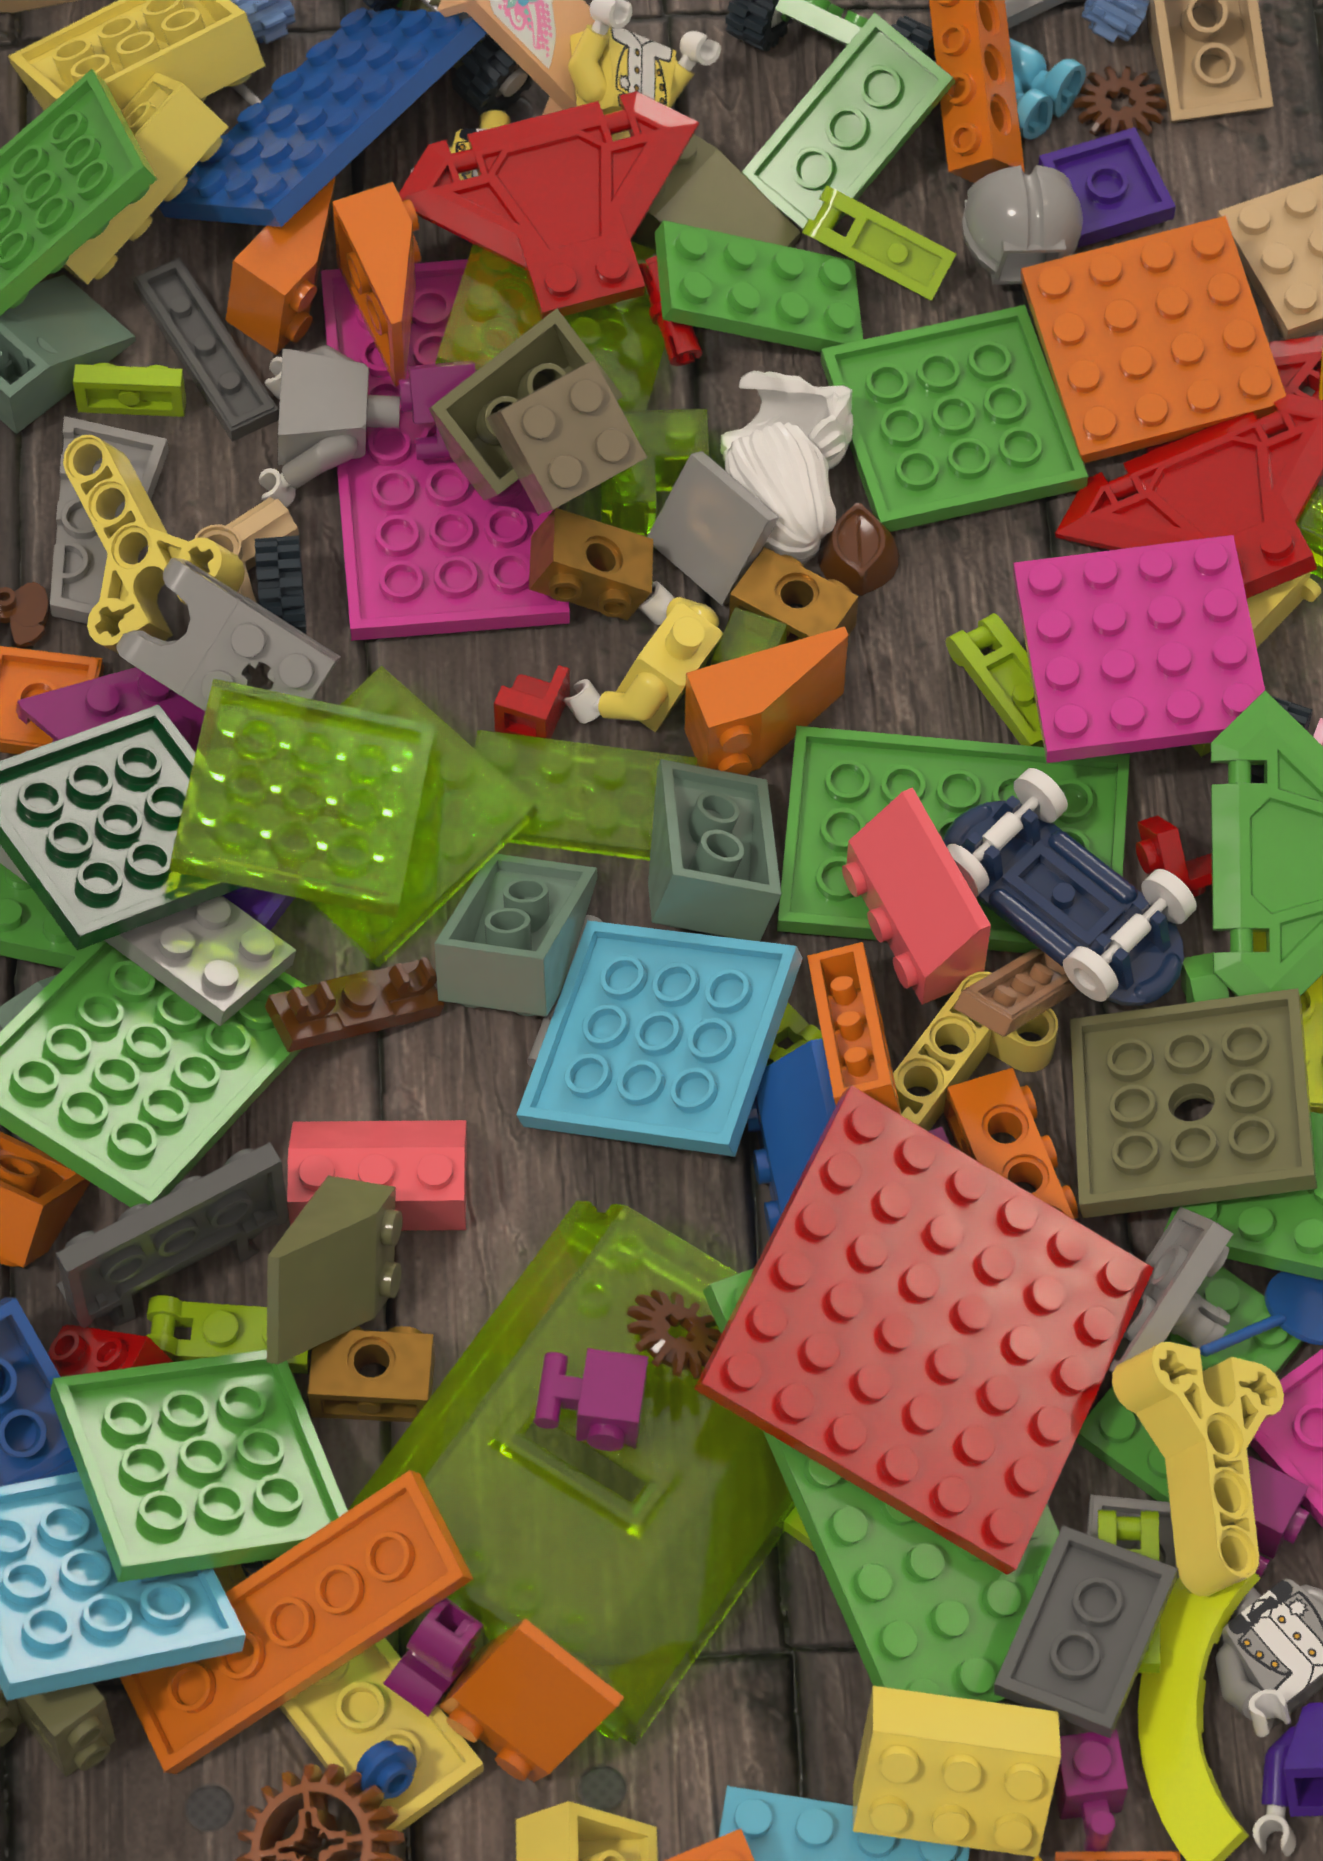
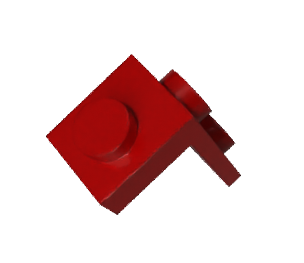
(1162, 849)
(98, 1350)

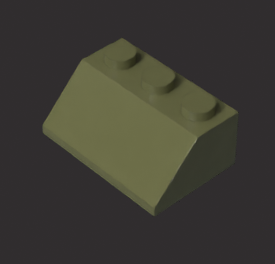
(521, 368)

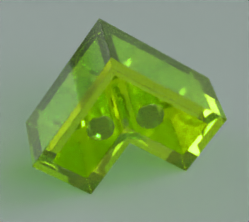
(668, 441)

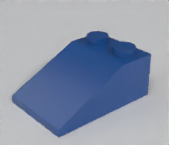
(29, 1426)

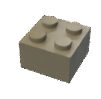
(566, 437)

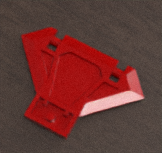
(558, 195)
(1216, 486)

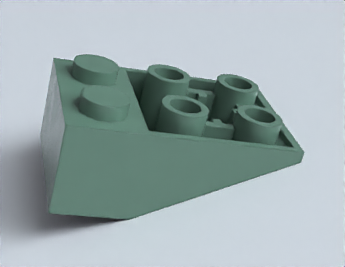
(44, 342)

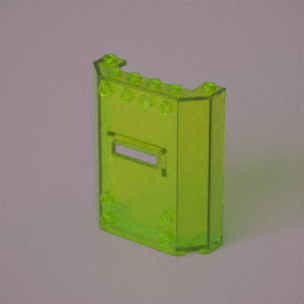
(601, 1576)

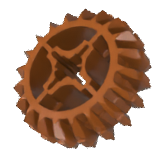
(316, 1823)

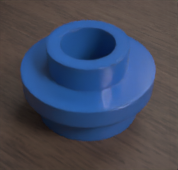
(387, 1767)

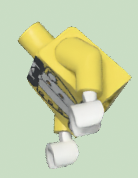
(618, 62)
(658, 674)

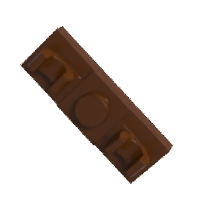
(355, 1004)

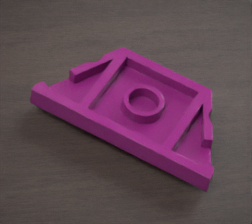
(107, 699)

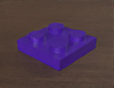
(1114, 185)

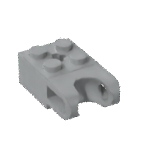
(223, 640)

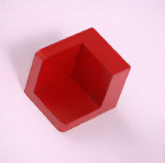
(532, 705)

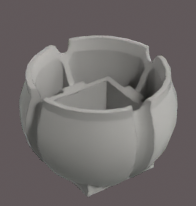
(1021, 220)

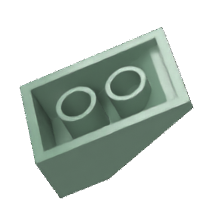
(712, 852)
(514, 935)

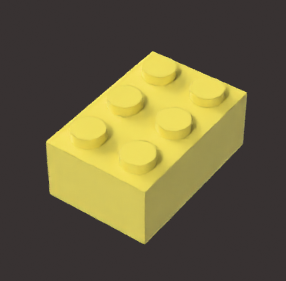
(956, 1771)

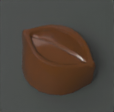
(859, 552)

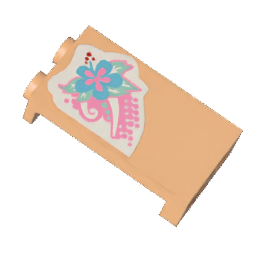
(534, 36)

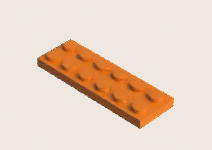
(305, 1620)

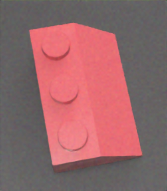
(917, 899)
(416, 1157)

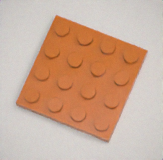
(1152, 338)

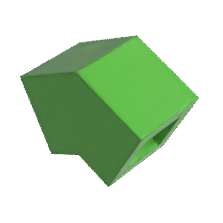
(1199, 981)

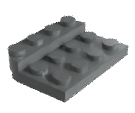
(174, 1232)

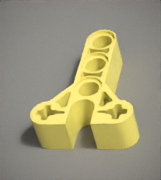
(132, 586)
(1203, 1433)

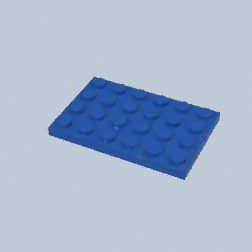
(323, 115)

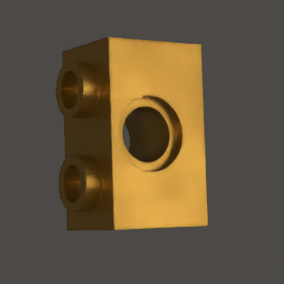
(591, 564)
(782, 580)
(394, 1396)

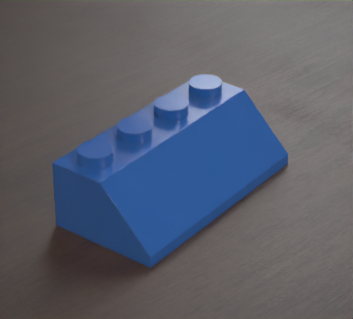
(789, 1120)

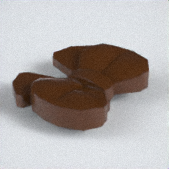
(26, 612)

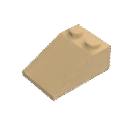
(1209, 57)

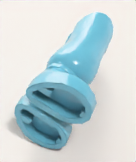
(1041, 91)

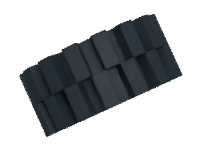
(281, 578)

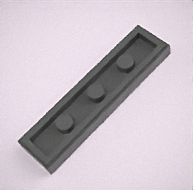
(206, 349)

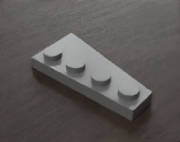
(78, 551)

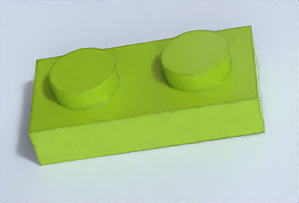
(129, 390)

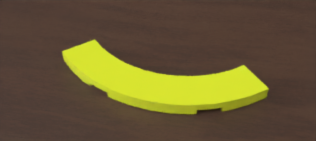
(1173, 1724)

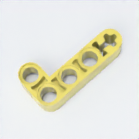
(936, 1070)

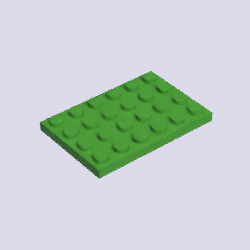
(852, 775)
(130, 1074)

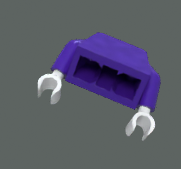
(1292, 1778)

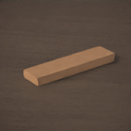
(1016, 993)

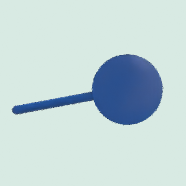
(1293, 1304)

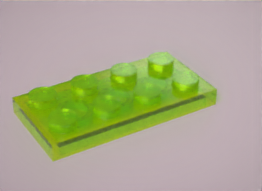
(584, 793)

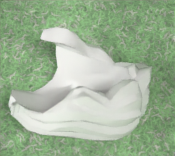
(818, 411)
(792, 481)

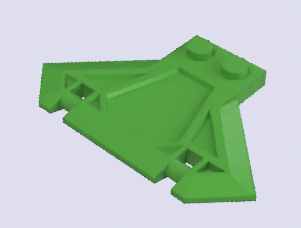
(1268, 851)

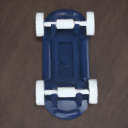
(1068, 900)

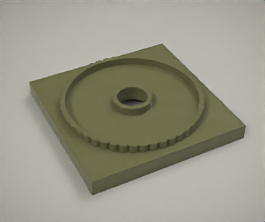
(1145, 1062)

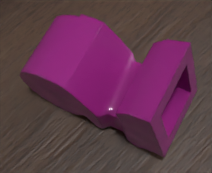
(435, 1656)

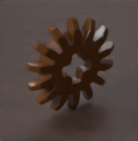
(1113, 121)
(656, 1317)

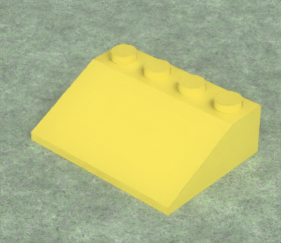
(131, 40)

